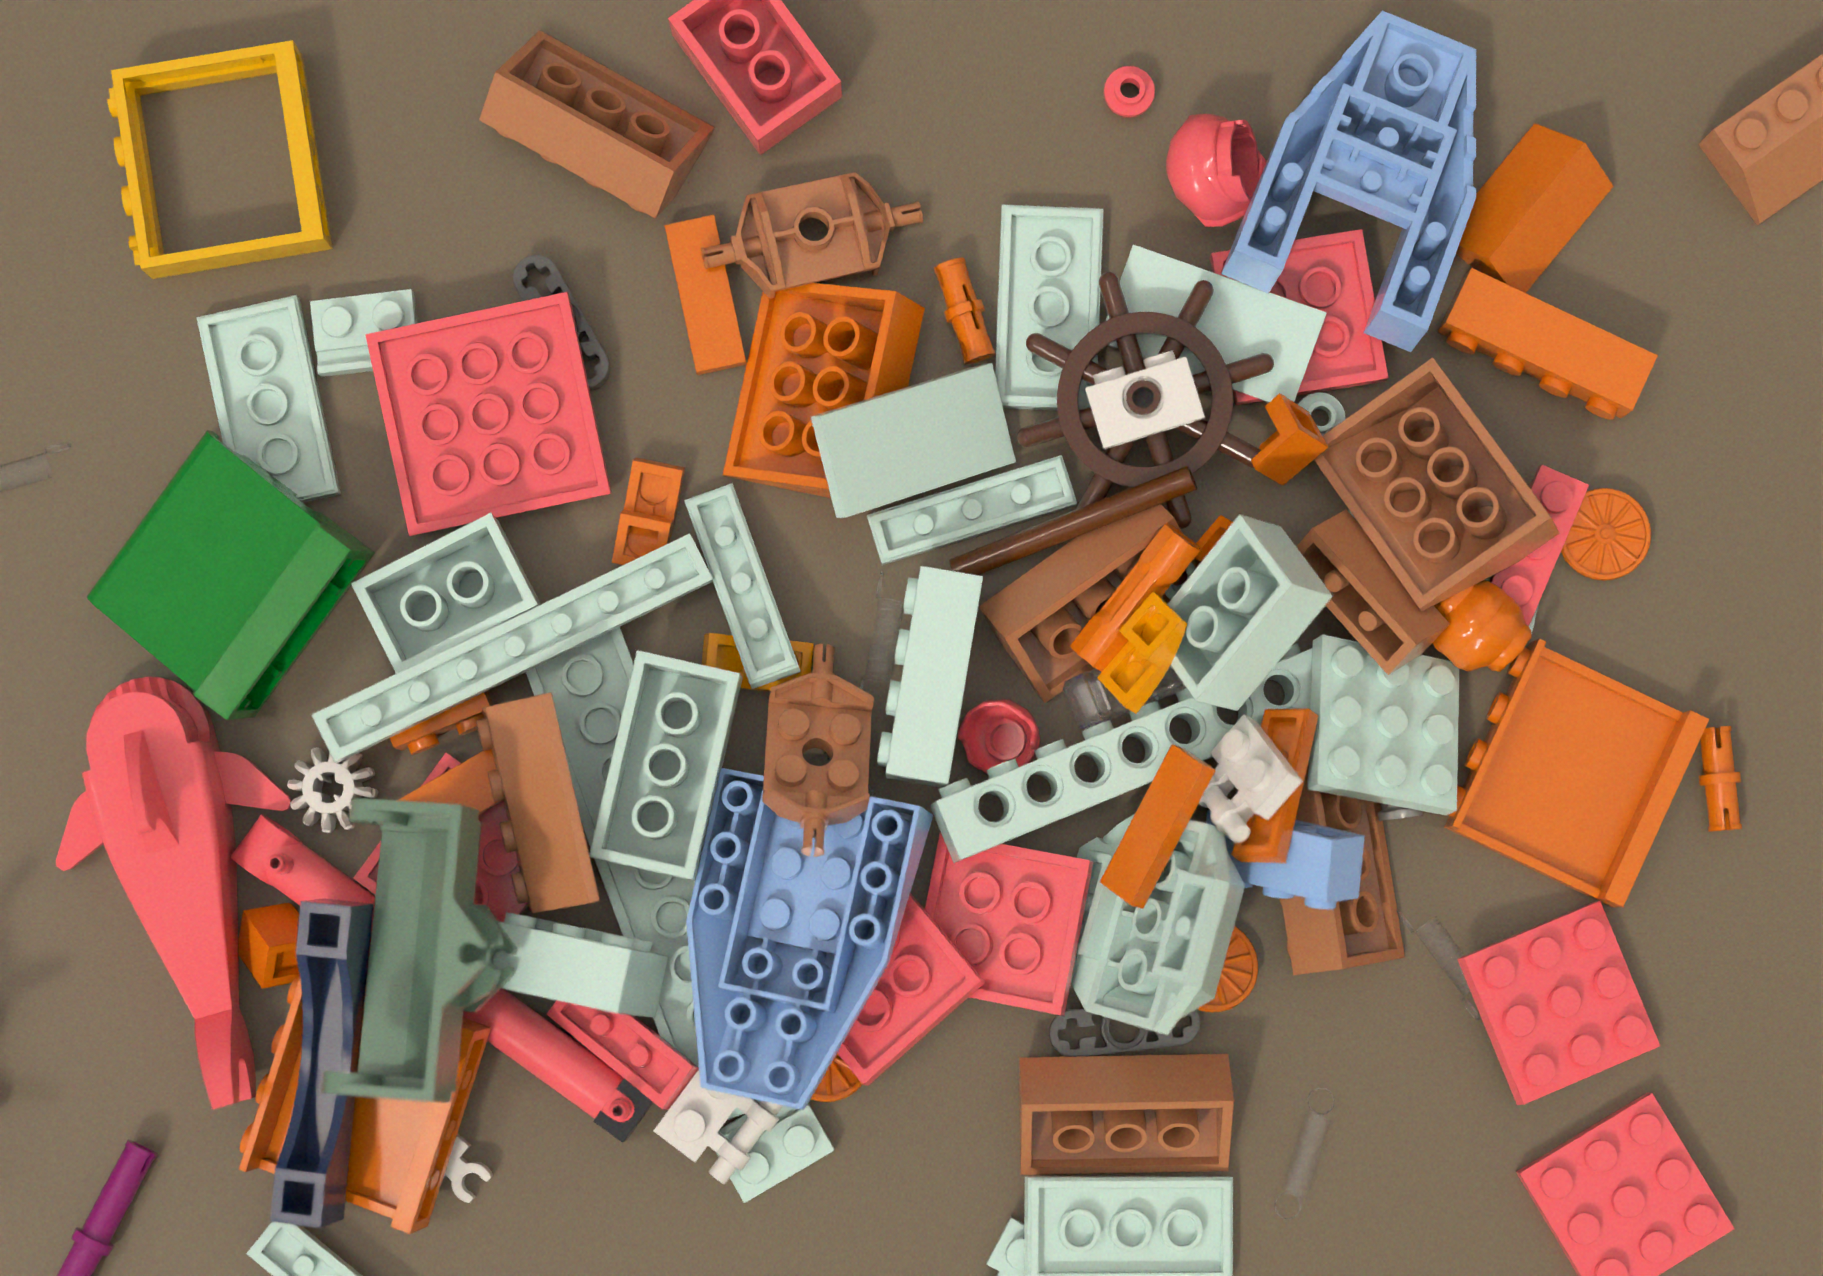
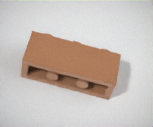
(1369, 594)

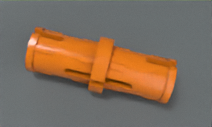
(964, 311)
(1720, 779)

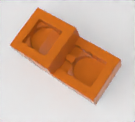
(648, 509)

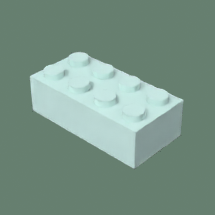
(933, 676)
(666, 765)

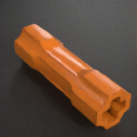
(1155, 571)

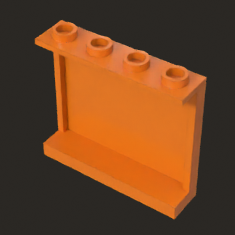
(1574, 774)
(395, 1143)

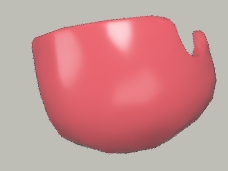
(997, 733)

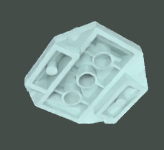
(1170, 955)

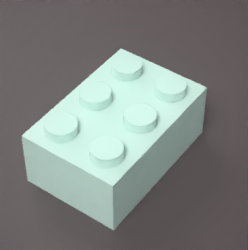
(445, 593)
(1243, 611)
(582, 966)

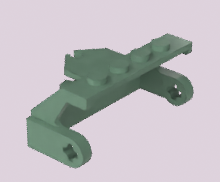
(425, 951)

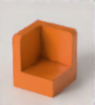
(1292, 445)
(269, 943)

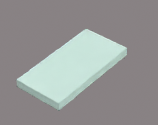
(1044, 288)
(1236, 320)
(270, 394)
(913, 440)
(1128, 1226)

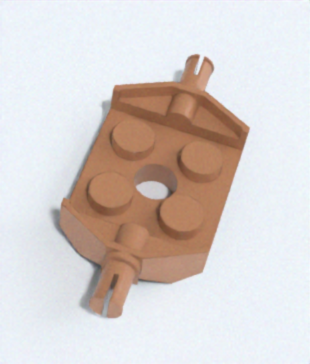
(781, 258)
(825, 715)

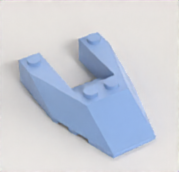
(1386, 138)

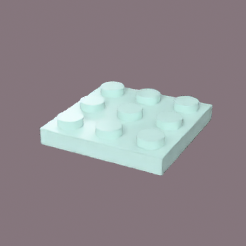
(1384, 733)

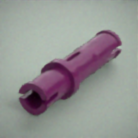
(116, 1196)

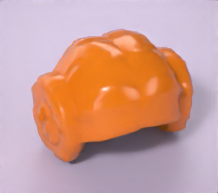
(1483, 628)

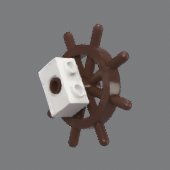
(1148, 399)

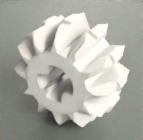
(320, 802)

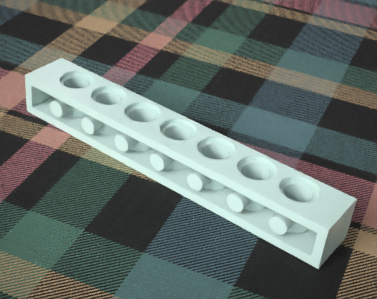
(969, 833)

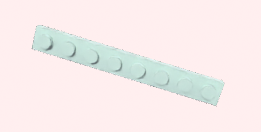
(511, 648)

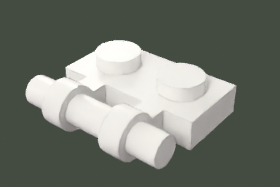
(1258, 772)
(699, 1115)

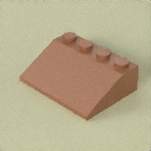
(1433, 488)

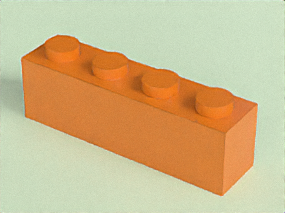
(1547, 345)

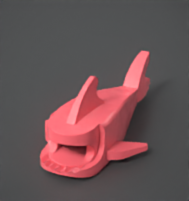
(166, 819)

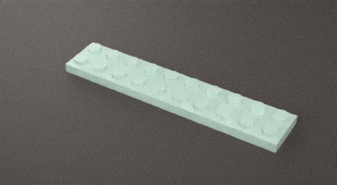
(650, 906)

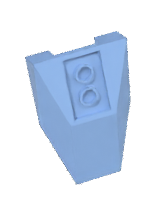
(791, 939)

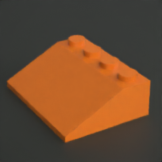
(808, 356)

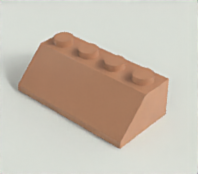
(595, 123)
(1773, 144)
(1057, 598)
(539, 804)
(1359, 928)
(1125, 1114)

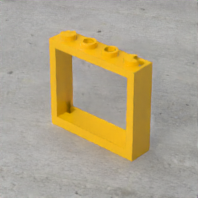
(133, 154)

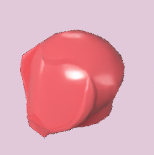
(1214, 167)

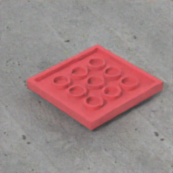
(488, 413)

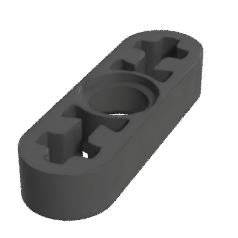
(555, 284)
(1086, 1044)

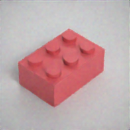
(757, 65)

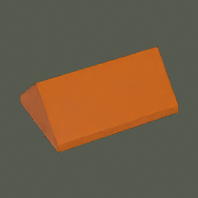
(1532, 207)

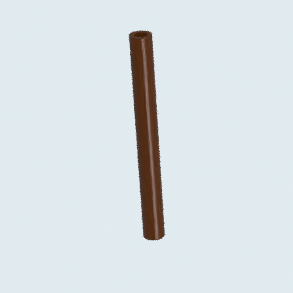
(1075, 523)

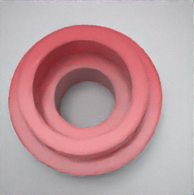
(1129, 106)

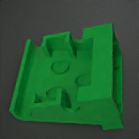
(228, 578)

